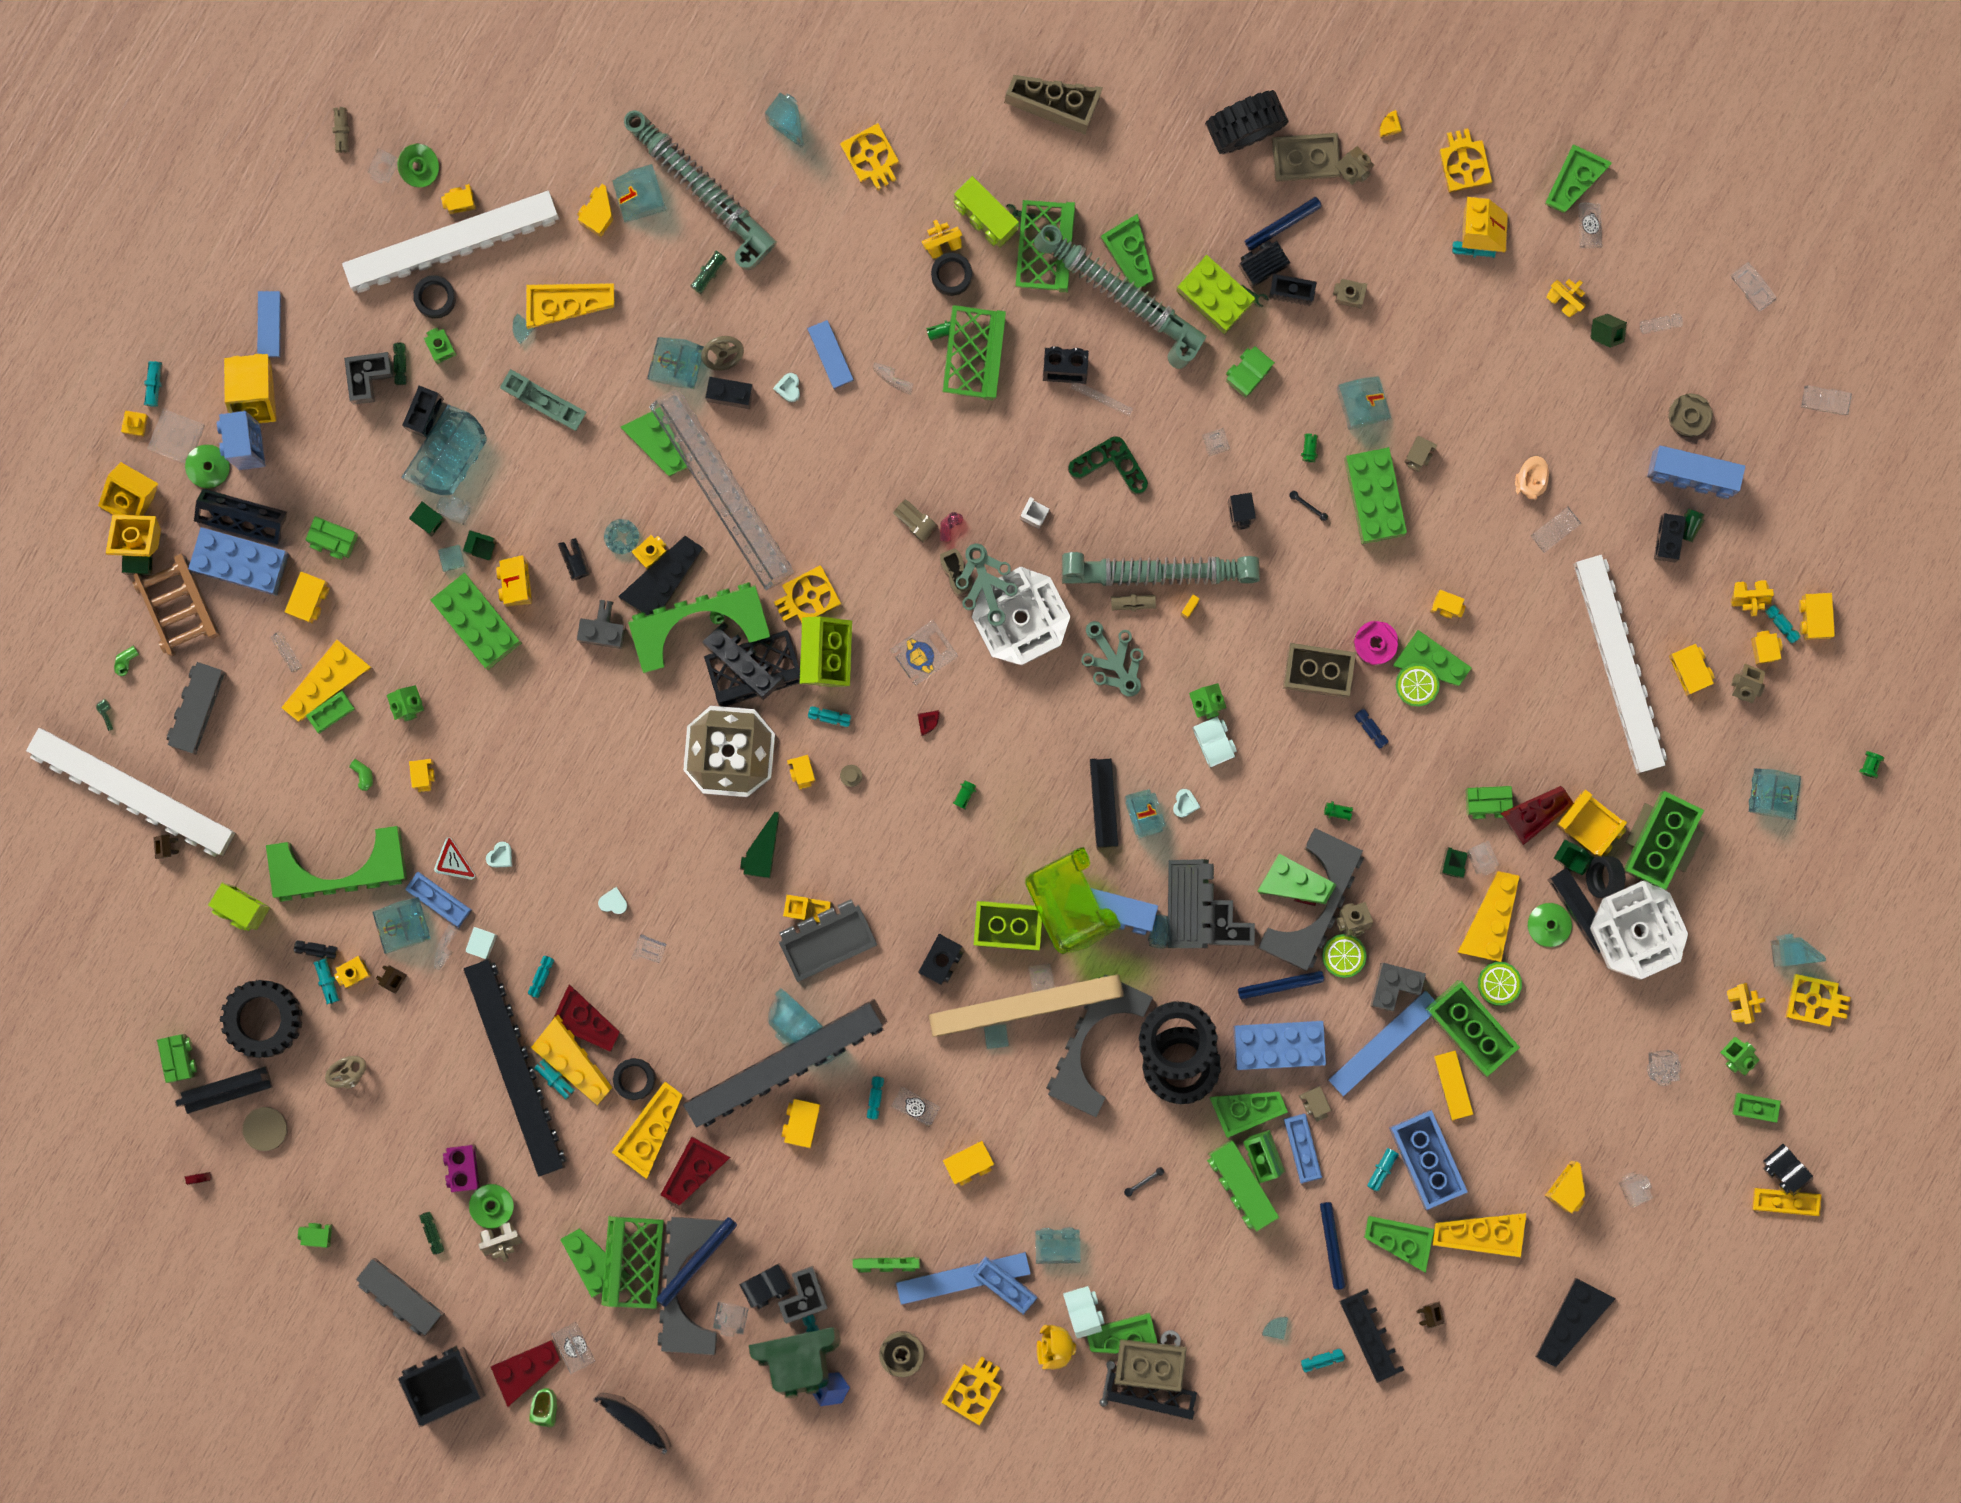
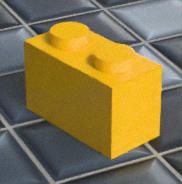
(307, 597)
(1817, 616)
(1691, 669)
(801, 1123)
(968, 1163)

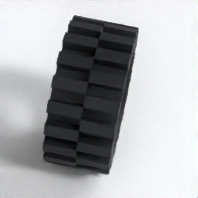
(1246, 122)
(288, 1026)
(1207, 1040)
(1182, 1095)

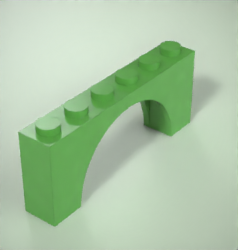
(740, 605)
(383, 866)

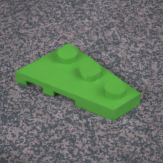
(1575, 177)
(1129, 251)
(655, 443)
(1425, 650)
(1295, 881)
(1245, 1111)
(1403, 1240)
(588, 1260)
(886, 1264)
(1133, 1328)

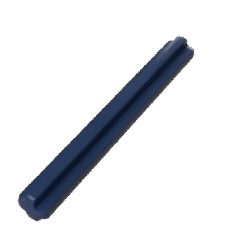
(696, 1261)

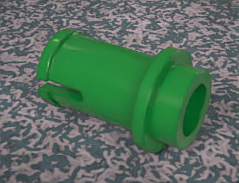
(938, 331)
(1310, 447)
(964, 794)
(1338, 811)

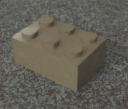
(1319, 670)

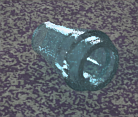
(1159, 935)

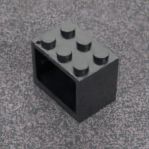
(441, 1385)

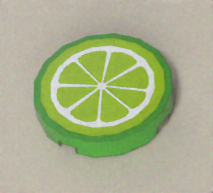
(1417, 684)
(1344, 956)
(1499, 983)

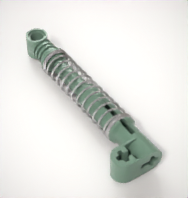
(706, 189)
(1141, 303)
(1107, 572)

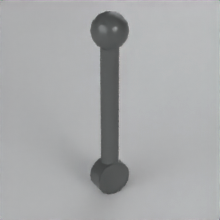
(1110, 1365)

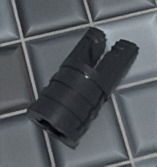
(575, 563)

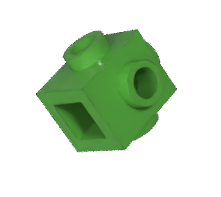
(1208, 701)
(405, 703)
(1740, 1056)

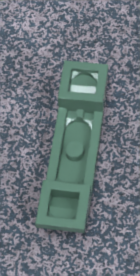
(543, 400)

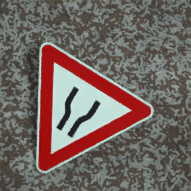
(452, 862)

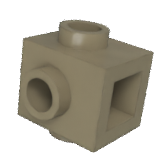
(1355, 166)
(1748, 683)
(1354, 919)

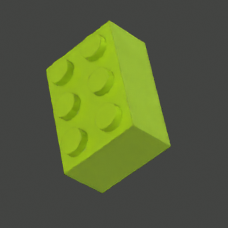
(985, 212)
(1215, 294)
(826, 651)
(239, 906)
(1007, 926)

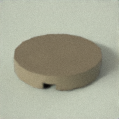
(1690, 415)
(265, 1129)

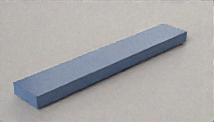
(1382, 1044)
(956, 1279)

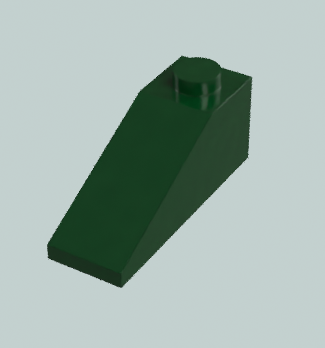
(761, 852)

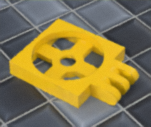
(1460, 146)
(879, 171)
(792, 604)
(1834, 1003)
(982, 1375)

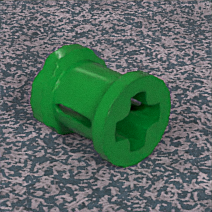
(1871, 764)

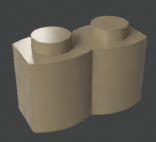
(953, 566)

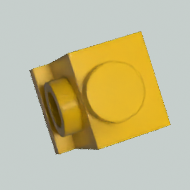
(459, 200)
(646, 559)
(1448, 605)
(802, 771)
(421, 774)
(360, 972)

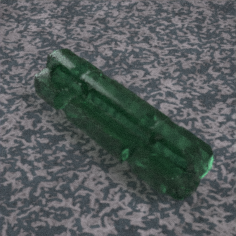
(399, 364)
(431, 1233)

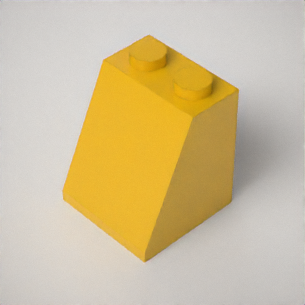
(250, 386)

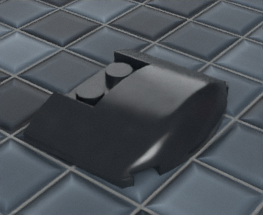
(634, 1420)

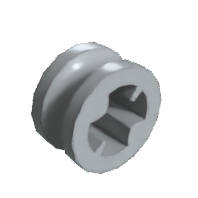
(1163, 1338)

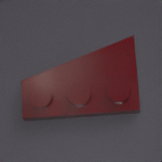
(1536, 814)
(586, 1020)
(692, 1170)
(524, 1370)

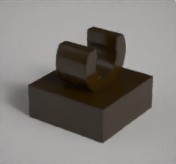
(162, 846)
(391, 978)
(1433, 1315)

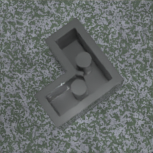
(361, 372)
(1227, 932)
(1392, 980)
(809, 1297)

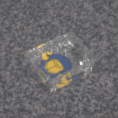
(921, 656)

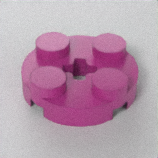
(1377, 630)

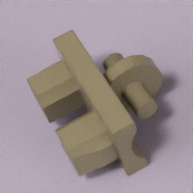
(500, 1245)

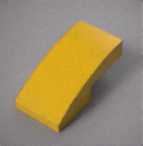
(804, 908)

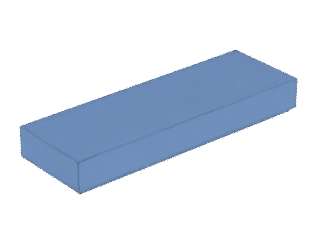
(269, 323)
(830, 354)
(438, 899)
(1302, 1148)
(1004, 1285)

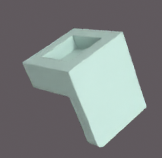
(481, 943)

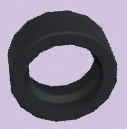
(954, 257)
(431, 280)
(1594, 876)
(629, 1063)

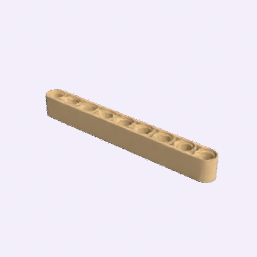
(1026, 1005)

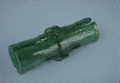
(708, 272)

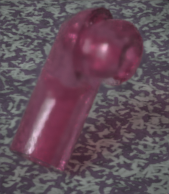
(947, 524)

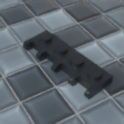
(741, 663)
(1369, 1337)

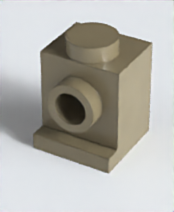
(1354, 300)
(1419, 453)
(1315, 1103)

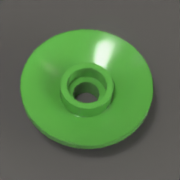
(426, 161)
(196, 471)
(1538, 925)
(494, 1216)

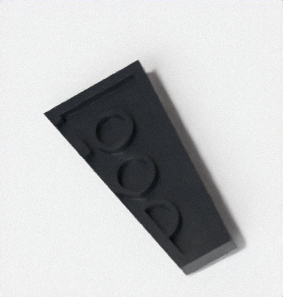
(662, 579)
(1574, 1318)

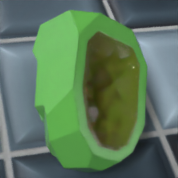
(544, 1408)

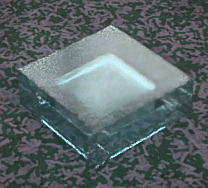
(451, 558)
(996, 1036)

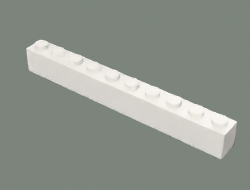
(450, 241)
(1619, 664)
(130, 791)

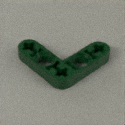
(1116, 458)

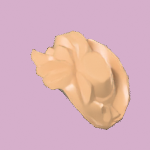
(1532, 478)

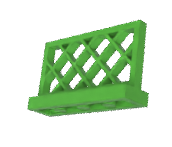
(1066, 228)
(992, 356)
(613, 1262)

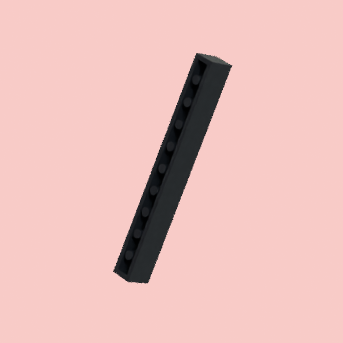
(785, 1063)
(514, 1067)

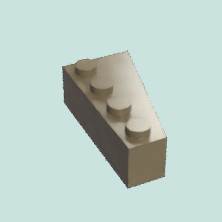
(1055, 101)

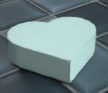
(788, 387)
(1185, 803)
(500, 856)
(613, 902)

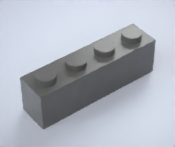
(195, 708)
(399, 1296)

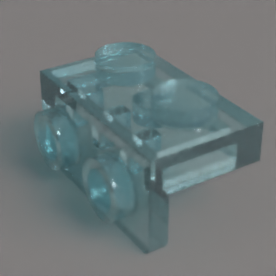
(1057, 1246)

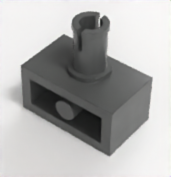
(601, 630)

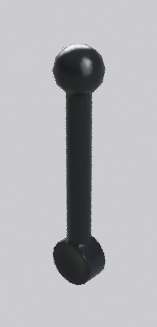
(1294, 496)
(1129, 1191)

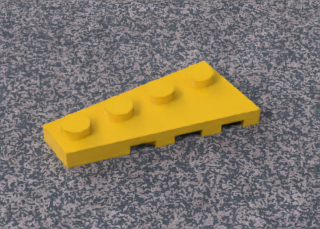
(565, 301)
(325, 680)
(1491, 923)
(565, 1055)
(645, 1136)
(1487, 1234)

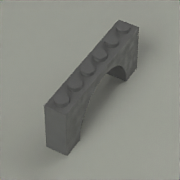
(1339, 863)
(1070, 1081)
(679, 1331)

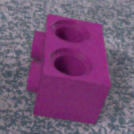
(468, 1167)

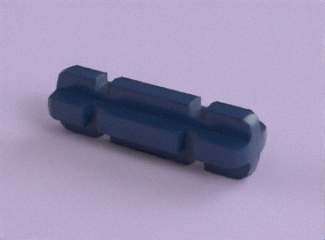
(1371, 728)

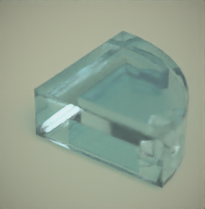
(519, 329)
(1276, 1328)

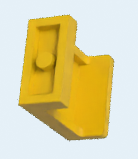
(1592, 824)

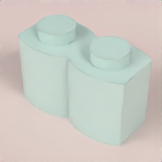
(1214, 742)
(1082, 1312)

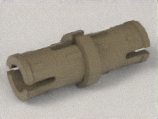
(341, 130)
(1133, 602)

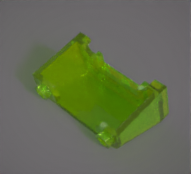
(1068, 903)

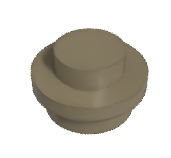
(851, 775)

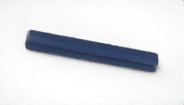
(1283, 223)
(1281, 985)
(1332, 1245)

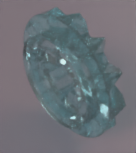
(611, 534)

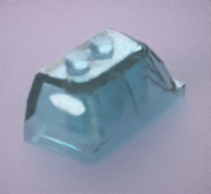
(447, 452)
(792, 1020)

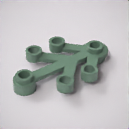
(985, 581)
(1114, 662)

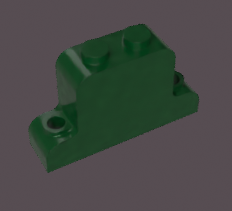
(797, 1361)

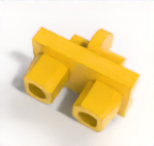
(933, 243)
(1574, 303)
(1752, 599)
(1741, 993)

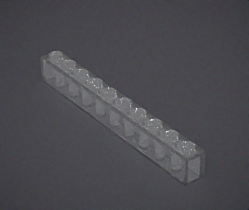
(721, 489)

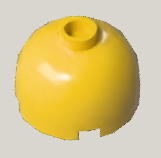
(1056, 1347)

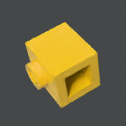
(1766, 647)

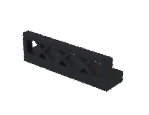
(239, 511)
(1103, 803)
(1575, 904)
(1153, 1405)

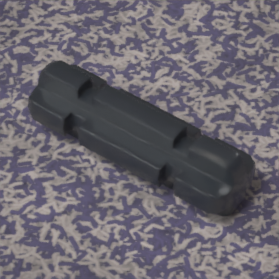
(315, 949)

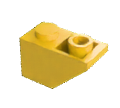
(598, 213)

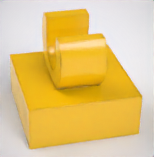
(134, 423)

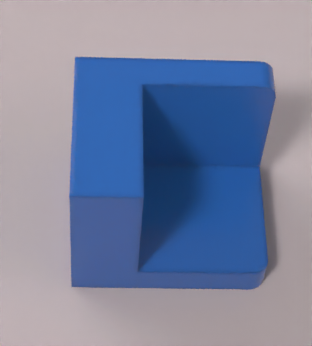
(834, 1391)

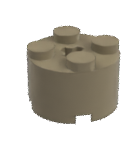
(889, 1350)

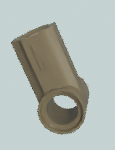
(919, 523)

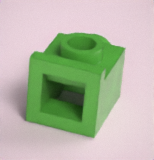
(442, 352)
(315, 1235)

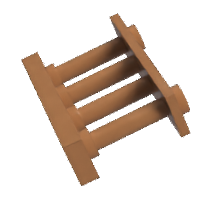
(190, 588)

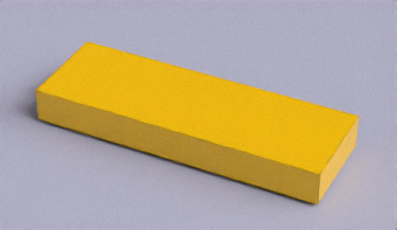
(1453, 1085)
(1778, 1201)

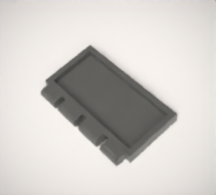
(1188, 903)
(827, 942)

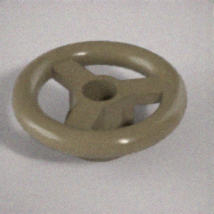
(721, 348)
(347, 1076)

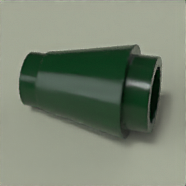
(1693, 523)

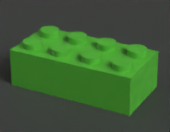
(1375, 495)
(476, 621)
(1663, 840)
(1472, 1028)
(1243, 1185)

